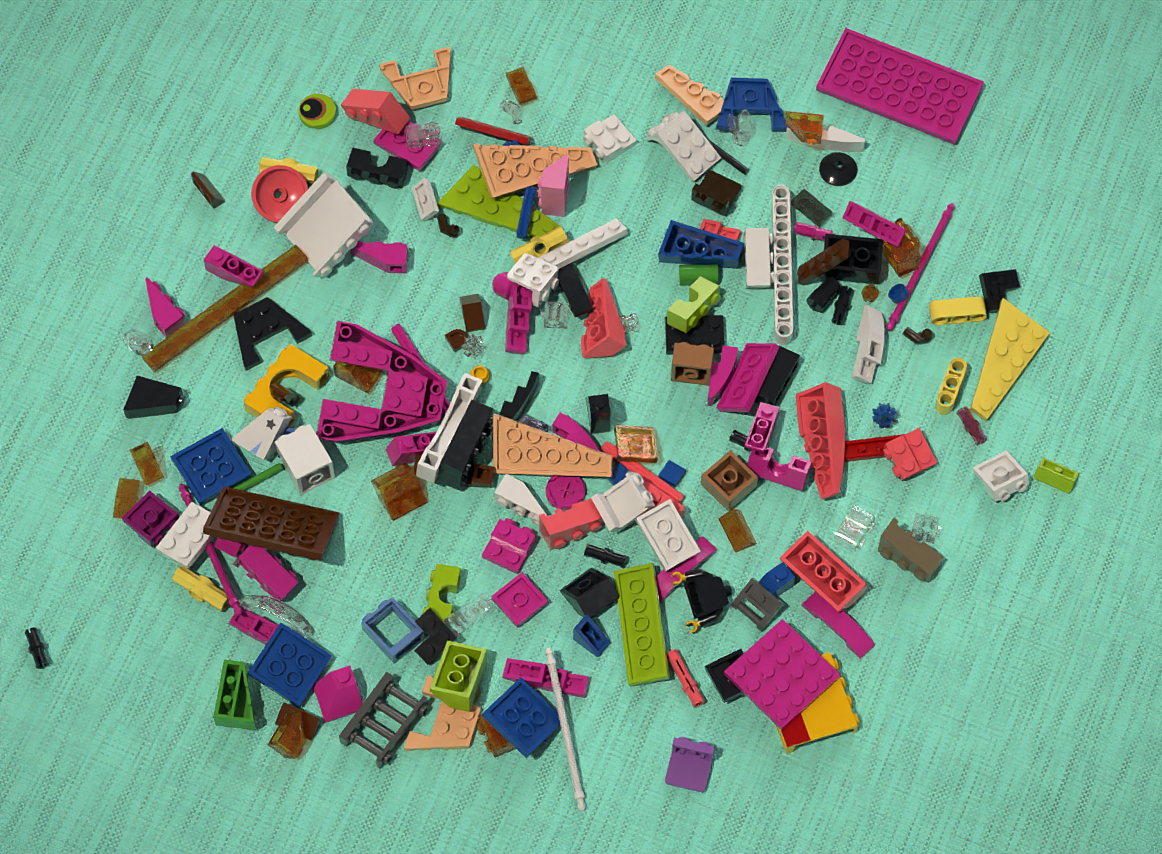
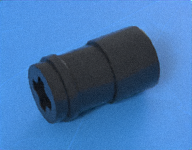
(822, 295)

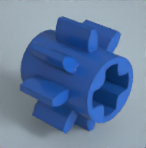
(884, 415)

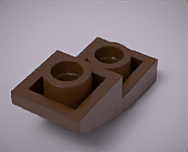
(281, 393)

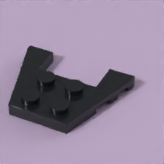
(262, 322)

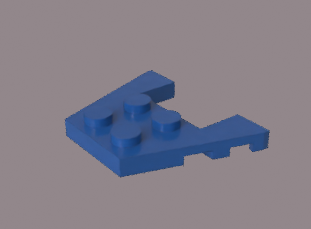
(754, 96)

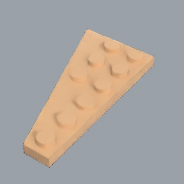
(518, 166)
(537, 452)

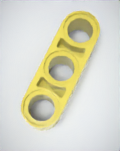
(957, 310)
(950, 394)

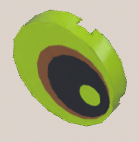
(317, 111)

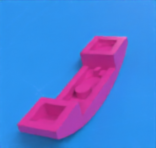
(664, 579)
(840, 623)

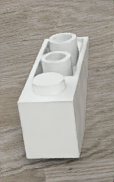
(516, 496)

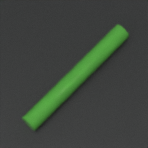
(260, 477)

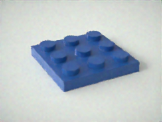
(210, 466)
(289, 664)
(522, 717)

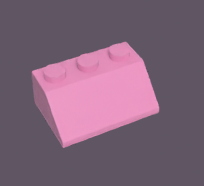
(554, 188)

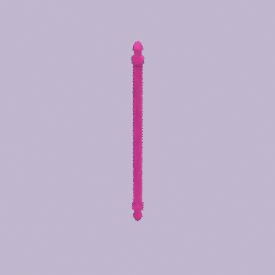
(946, 215)
(233, 601)

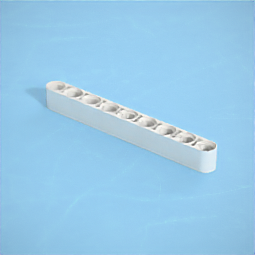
(782, 307)

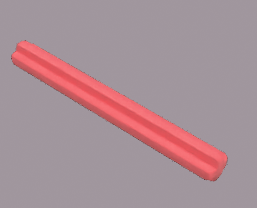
(635, 467)

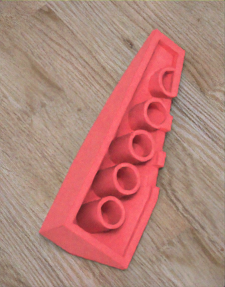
(824, 434)

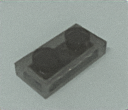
(811, 207)

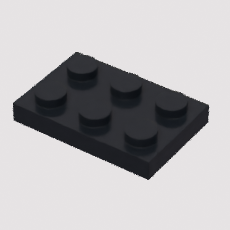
(707, 332)

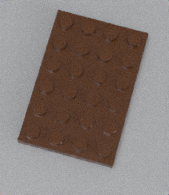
(271, 523)

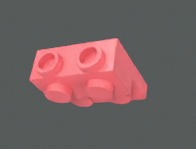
(909, 454)

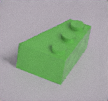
(234, 699)

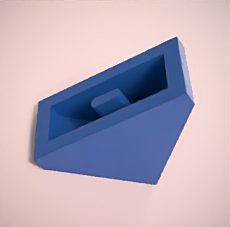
(590, 636)

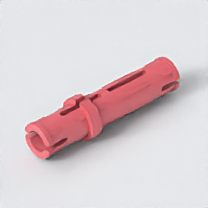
(695, 696)

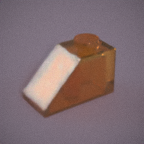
(805, 126)
(289, 735)

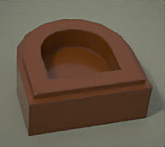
(456, 339)

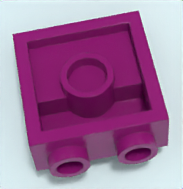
(150, 519)

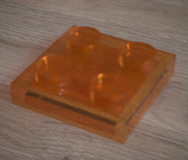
(635, 444)

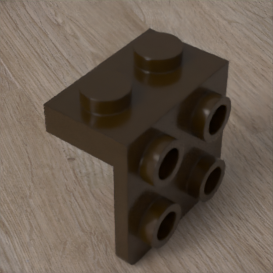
(716, 192)

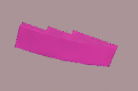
(874, 223)
(518, 318)
(253, 625)
(538, 676)

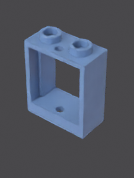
(406, 643)

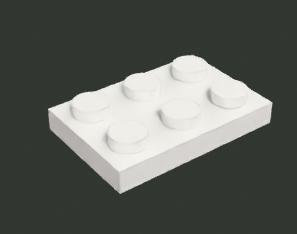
(667, 535)
(186, 537)

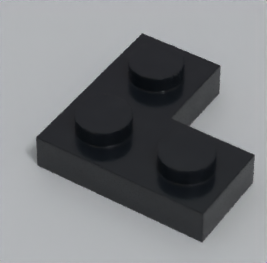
(994, 285)
(438, 635)

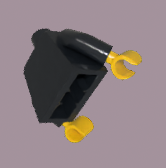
(705, 595)

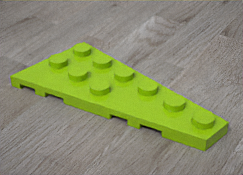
(473, 199)

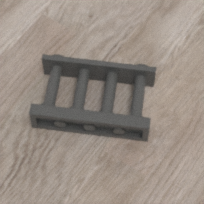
(375, 702)

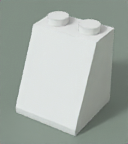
(305, 459)

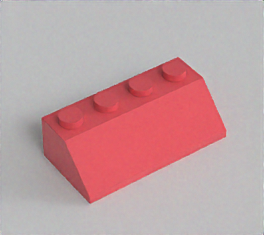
(824, 572)

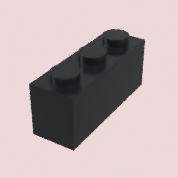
(778, 376)

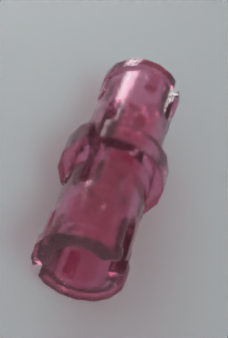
(971, 425)

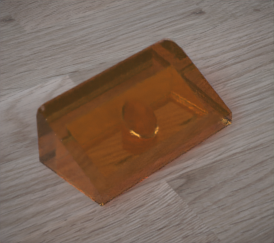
(737, 530)

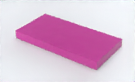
(747, 377)

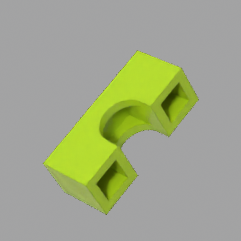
(702, 297)
(445, 580)

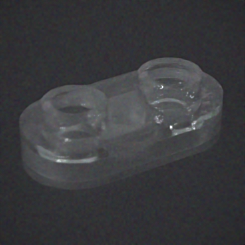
(138, 342)

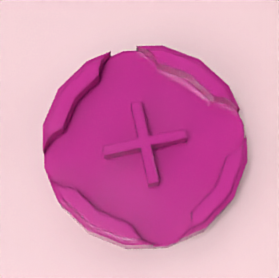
(564, 491)

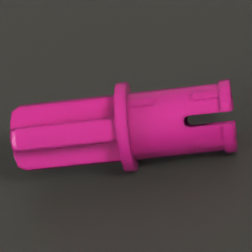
(811, 231)

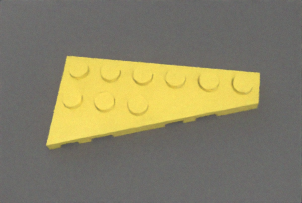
(1008, 352)

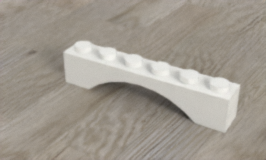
(429, 463)

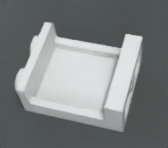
(623, 502)

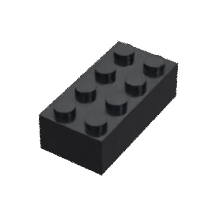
(466, 445)

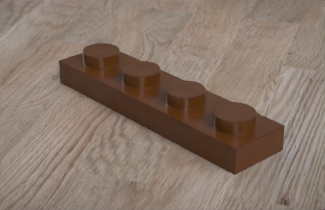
(823, 262)

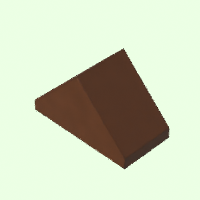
(472, 312)

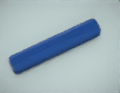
(526, 212)

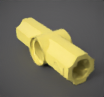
(308, 172)
(550, 240)
(201, 588)

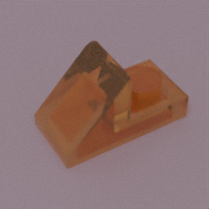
(146, 463)

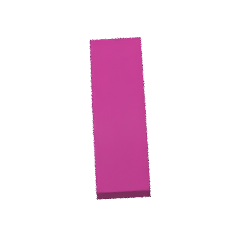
(721, 373)
(570, 430)

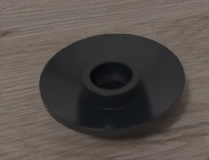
(838, 175)

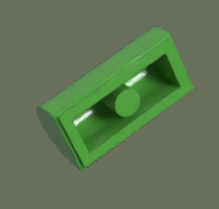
(690, 273)

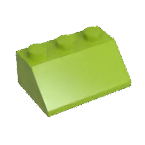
(459, 675)

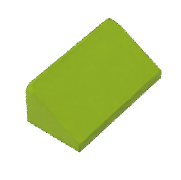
(1056, 475)

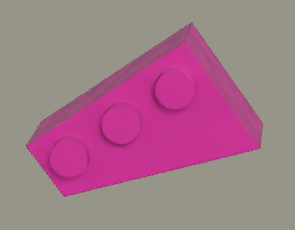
(267, 571)

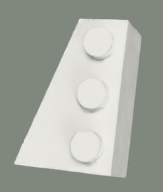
(758, 258)

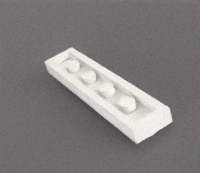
(585, 244)

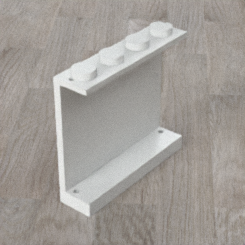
(325, 224)

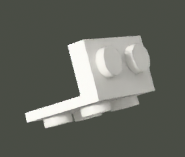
(535, 276)

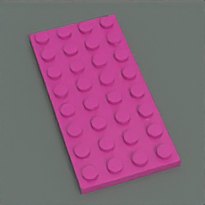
(900, 86)

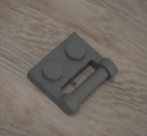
(761, 599)

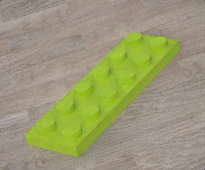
(641, 624)

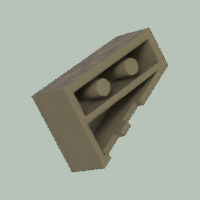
(908, 552)

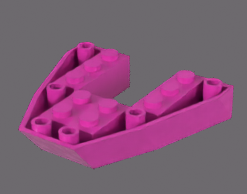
(410, 396)

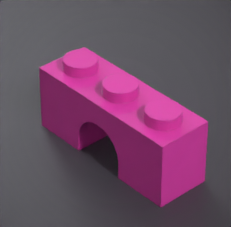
(790, 475)

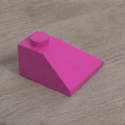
(338, 694)

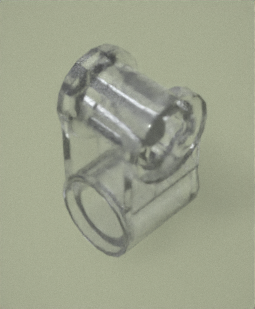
(421, 135)

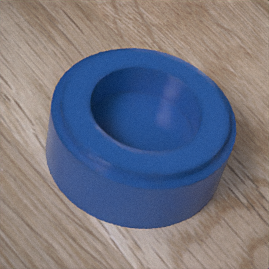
(898, 293)

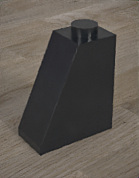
(152, 399)
(598, 413)

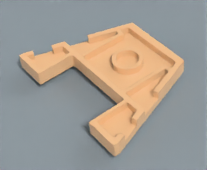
(422, 87)
(451, 728)

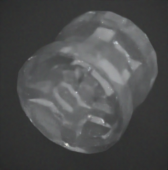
(630, 323)

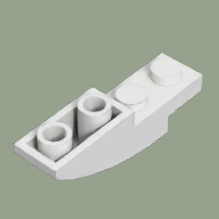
(871, 345)

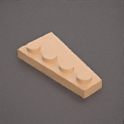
(693, 95)

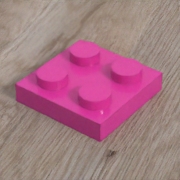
(519, 599)

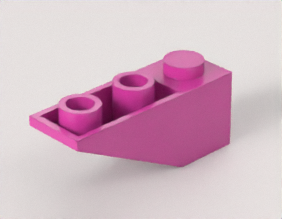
(385, 256)
(231, 267)
(165, 315)
(762, 427)
(405, 448)

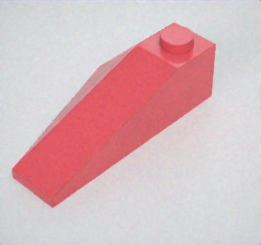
(604, 328)

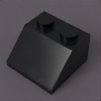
(590, 593)

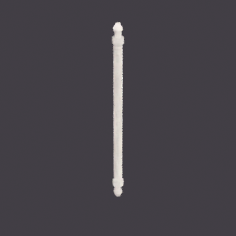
(579, 794)

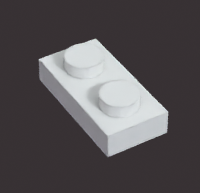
(425, 199)

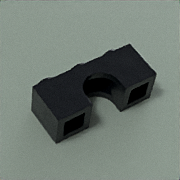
(390, 174)

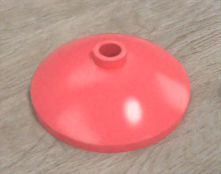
(274, 179)

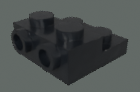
(723, 685)

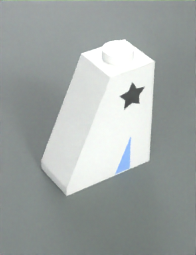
(262, 432)

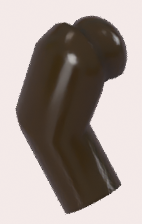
(445, 228)
(921, 337)

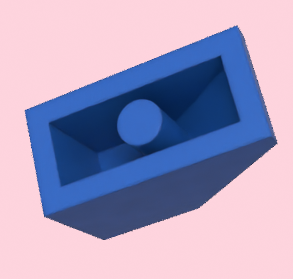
(778, 580)

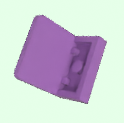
(689, 764)

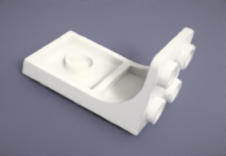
(684, 143)

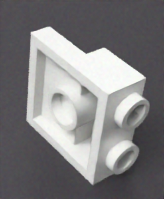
(609, 138)
(1002, 476)

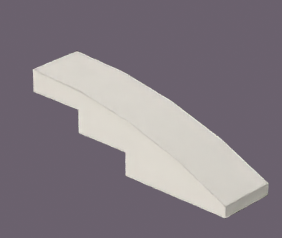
(834, 139)

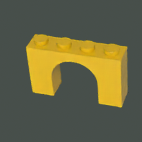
(290, 364)

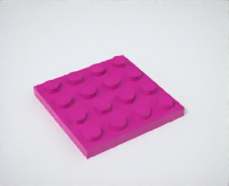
(782, 674)

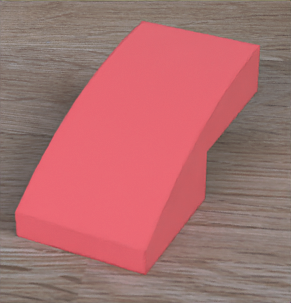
(717, 228)

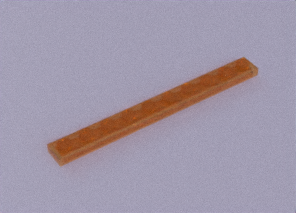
(224, 309)

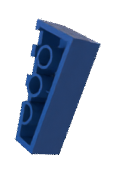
(699, 247)

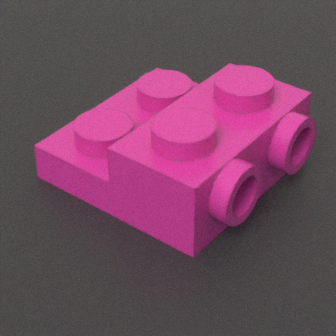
(509, 545)

